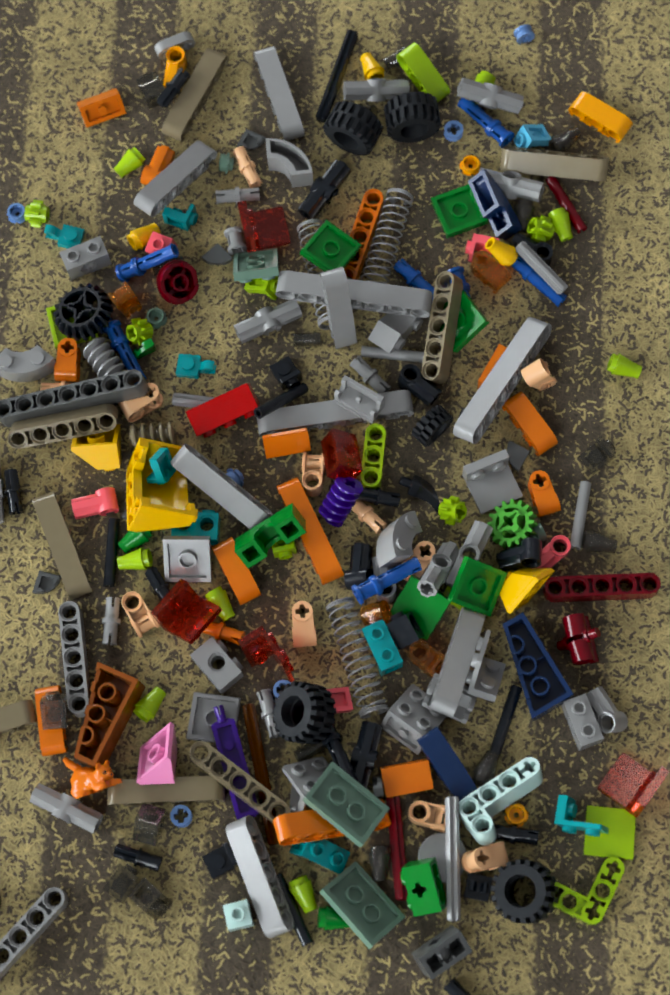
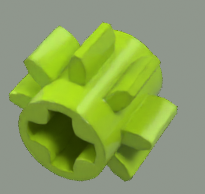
(37, 213)
(540, 229)
(139, 331)
(452, 510)

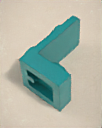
(382, 647)
(564, 816)
(322, 853)

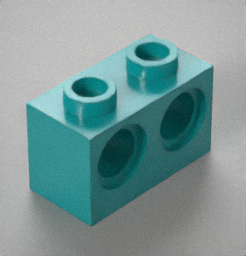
(195, 529)

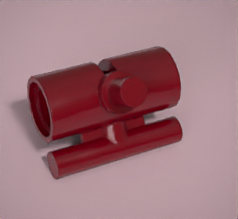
(579, 639)

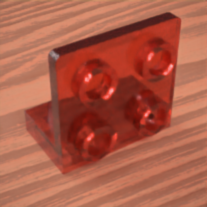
(263, 228)
(185, 612)
(260, 645)
(631, 784)

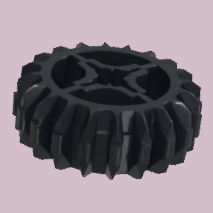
(86, 317)

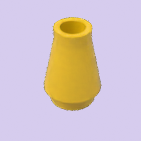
(371, 67)
(139, 237)
(503, 252)

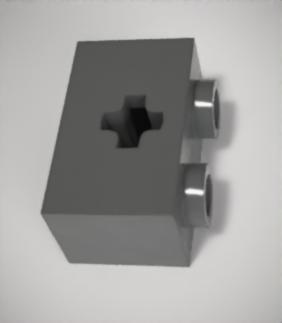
(441, 952)

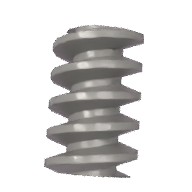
(102, 358)

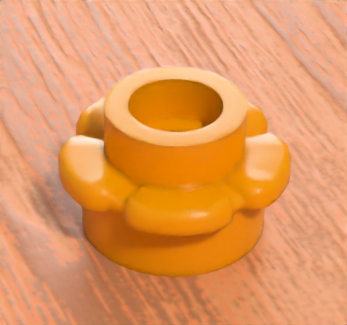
(470, 160)
(516, 808)

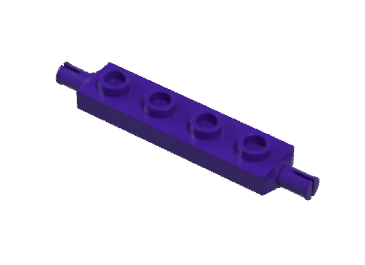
(230, 746)

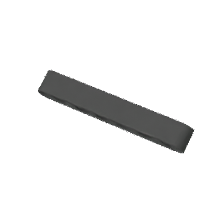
(81, 395)

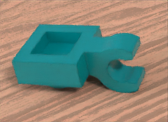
(67, 237)
(191, 366)

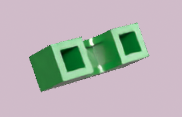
(284, 525)

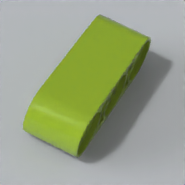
(422, 72)
(373, 447)

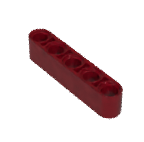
(612, 583)

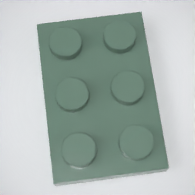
(256, 265)
(346, 804)
(362, 904)

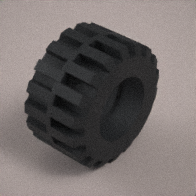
(412, 117)
(353, 128)
(304, 713)
(505, 886)

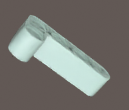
(531, 778)

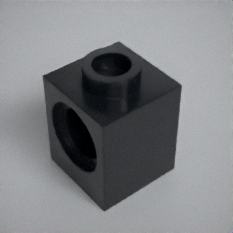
(404, 629)

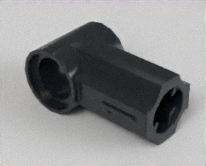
(539, 248)
(419, 386)
(525, 555)
(360, 565)

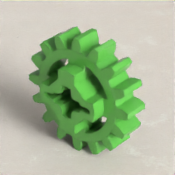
(515, 513)

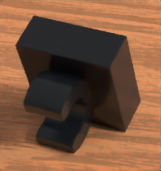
(478, 887)

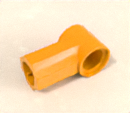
(173, 66)

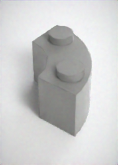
(289, 160)
(392, 331)
(26, 365)
(396, 540)

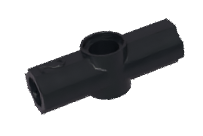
(324, 189)
(366, 751)

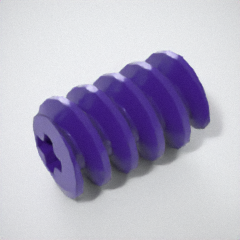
(340, 500)

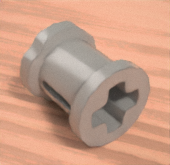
(235, 240)

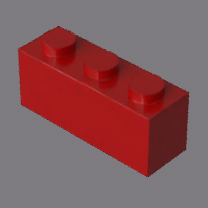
(223, 410)

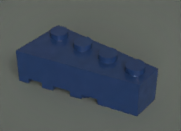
(538, 674)

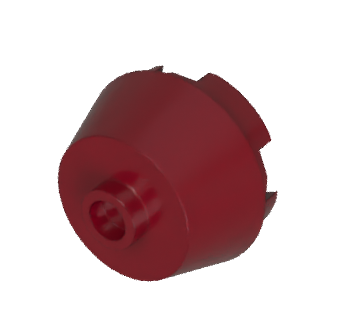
(177, 282)

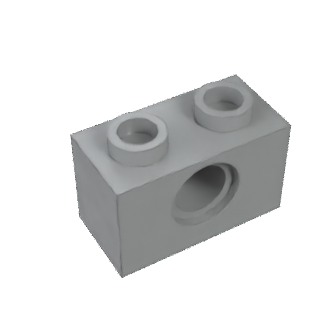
(85, 258)
(220, 678)
(582, 722)

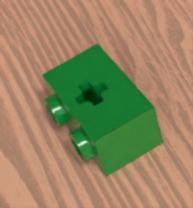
(427, 875)

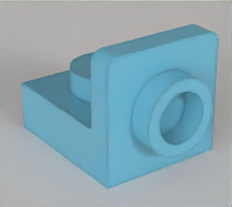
(532, 135)

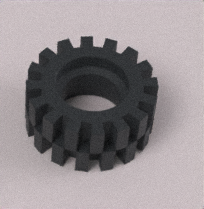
(432, 425)

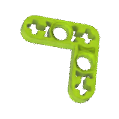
(584, 902)

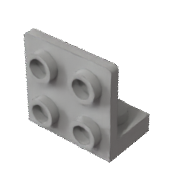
(491, 481)
(487, 674)
(410, 720)
(303, 777)

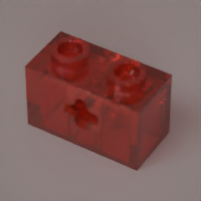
(341, 454)

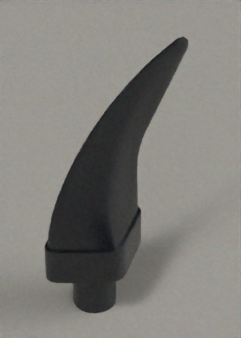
(421, 489)

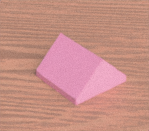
(158, 758)

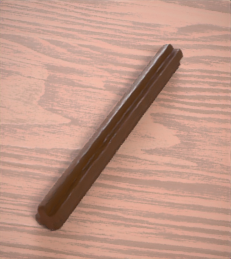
(259, 764)

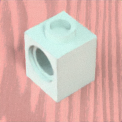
(238, 915)

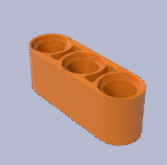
(530, 422)
(236, 571)
(52, 739)

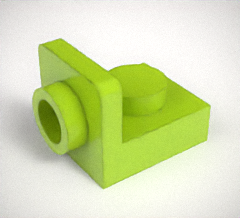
(263, 287)
(283, 550)

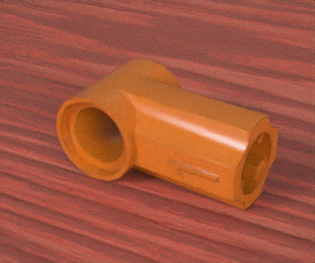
(161, 159)

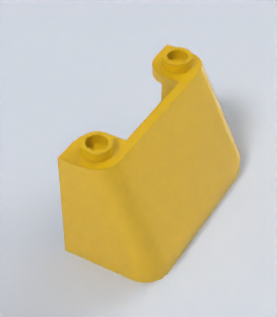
(155, 505)

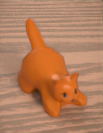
(90, 780)

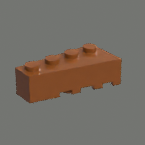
(106, 714)

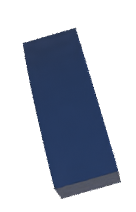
(494, 205)
(446, 764)

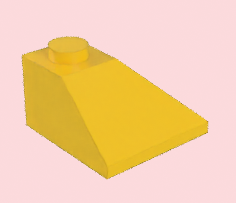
(100, 449)
(522, 586)

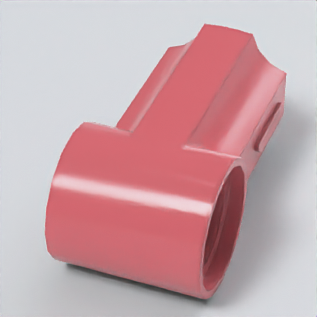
(100, 503)
(550, 556)

